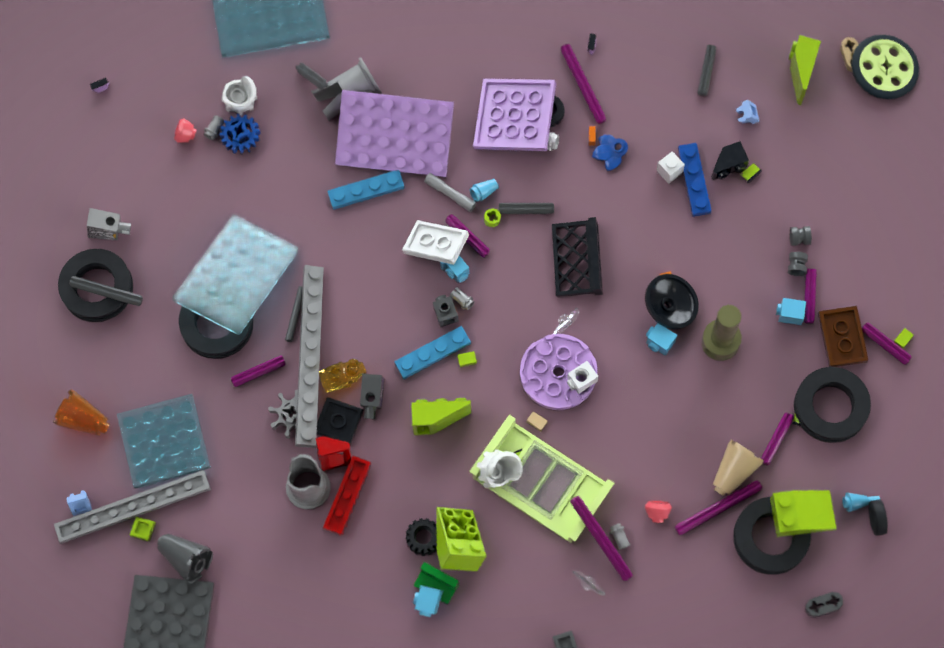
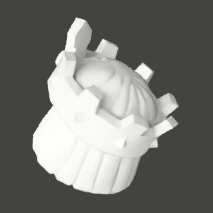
(239, 95)
(499, 468)

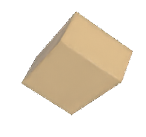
(537, 421)

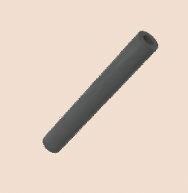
(294, 316)

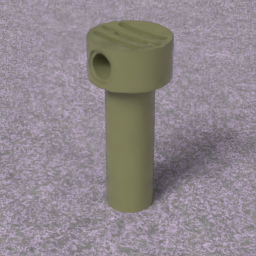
(722, 336)

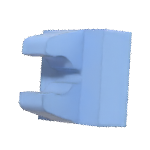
(750, 112)
(79, 503)

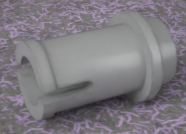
(213, 128)
(460, 297)
(619, 536)

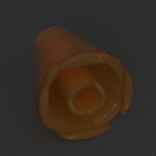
(80, 415)

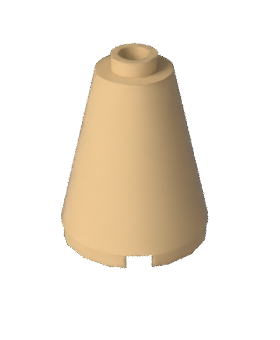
(735, 468)

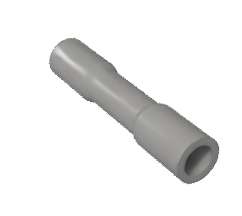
(460, 199)

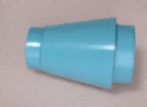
(483, 190)

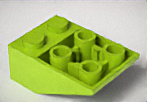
(434, 416)
(458, 540)

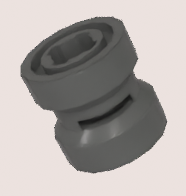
(800, 236)
(797, 263)

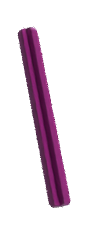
(583, 83)
(718, 507)
(601, 538)

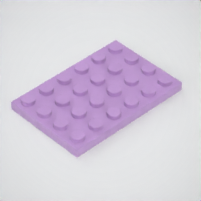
(394, 133)

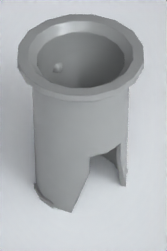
(354, 79)
(313, 495)

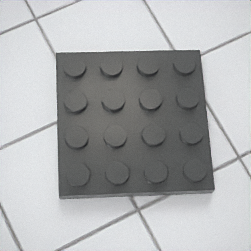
(168, 613)

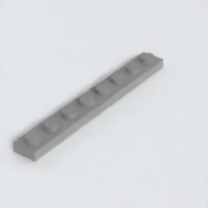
(132, 506)

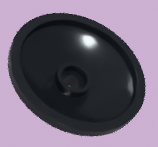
(679, 298)

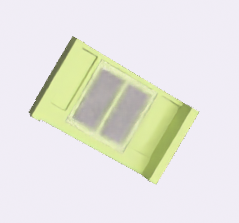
(546, 481)

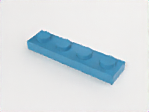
(366, 189)
(432, 352)

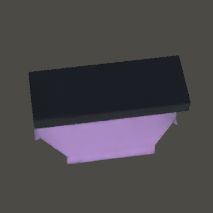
(591, 44)
(99, 85)

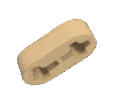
(847, 55)

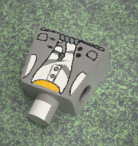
(105, 225)

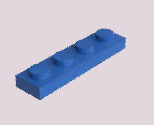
(694, 179)

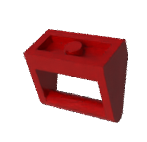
(327, 452)

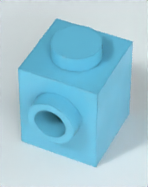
(791, 311)
(660, 339)
(427, 600)

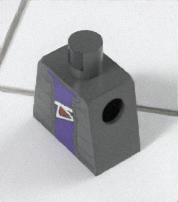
(371, 386)

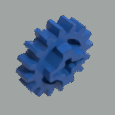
(243, 140)

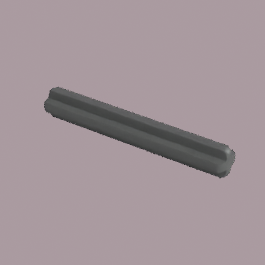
(106, 291)

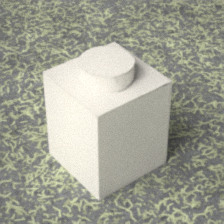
(670, 167)

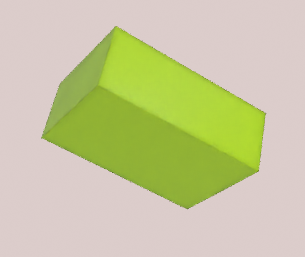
(903, 338)
(467, 359)

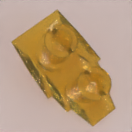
(341, 375)

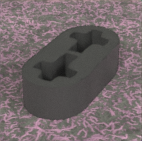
(822, 600)

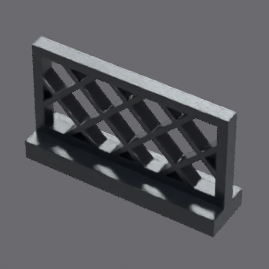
(593, 261)

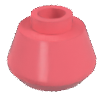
(184, 131)
(658, 510)

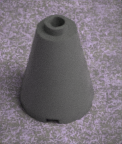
(185, 556)

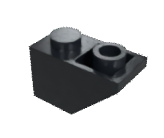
(731, 160)

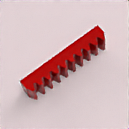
(347, 495)

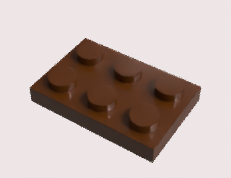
(843, 336)

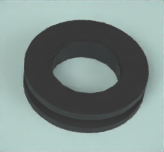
(78, 266)
(209, 347)
(840, 379)
(756, 558)

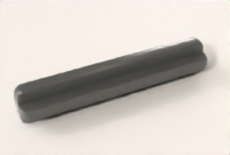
(706, 70)
(311, 76)
(526, 208)

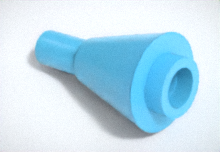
(855, 501)

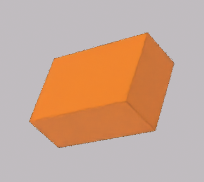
(592, 135)

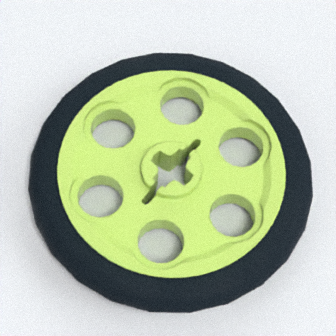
(883, 44)

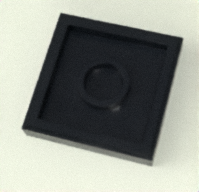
(338, 420)

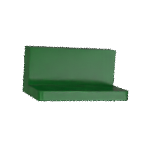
(437, 579)

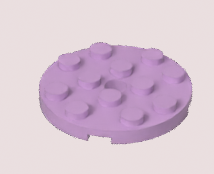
(538, 368)

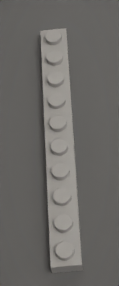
(309, 357)

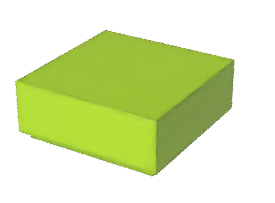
(142, 529)

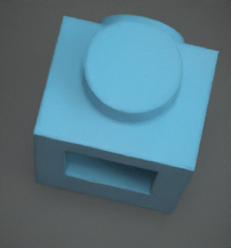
(458, 271)

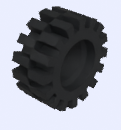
(411, 534)

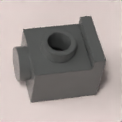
(447, 316)

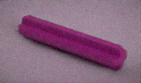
(472, 240)
(810, 296)
(886, 343)
(258, 371)
(777, 438)

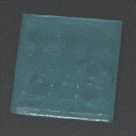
(163, 441)

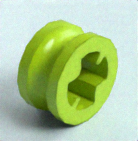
(494, 223)

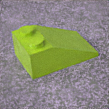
(803, 58)
(802, 512)

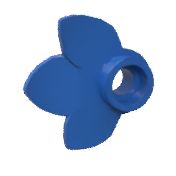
(608, 153)

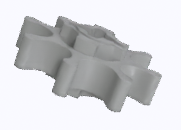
(283, 411)

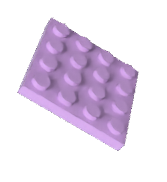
(514, 114)

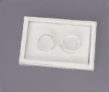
(435, 242)

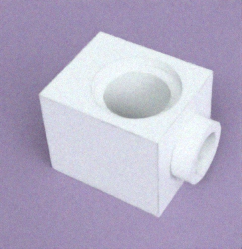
(586, 370)

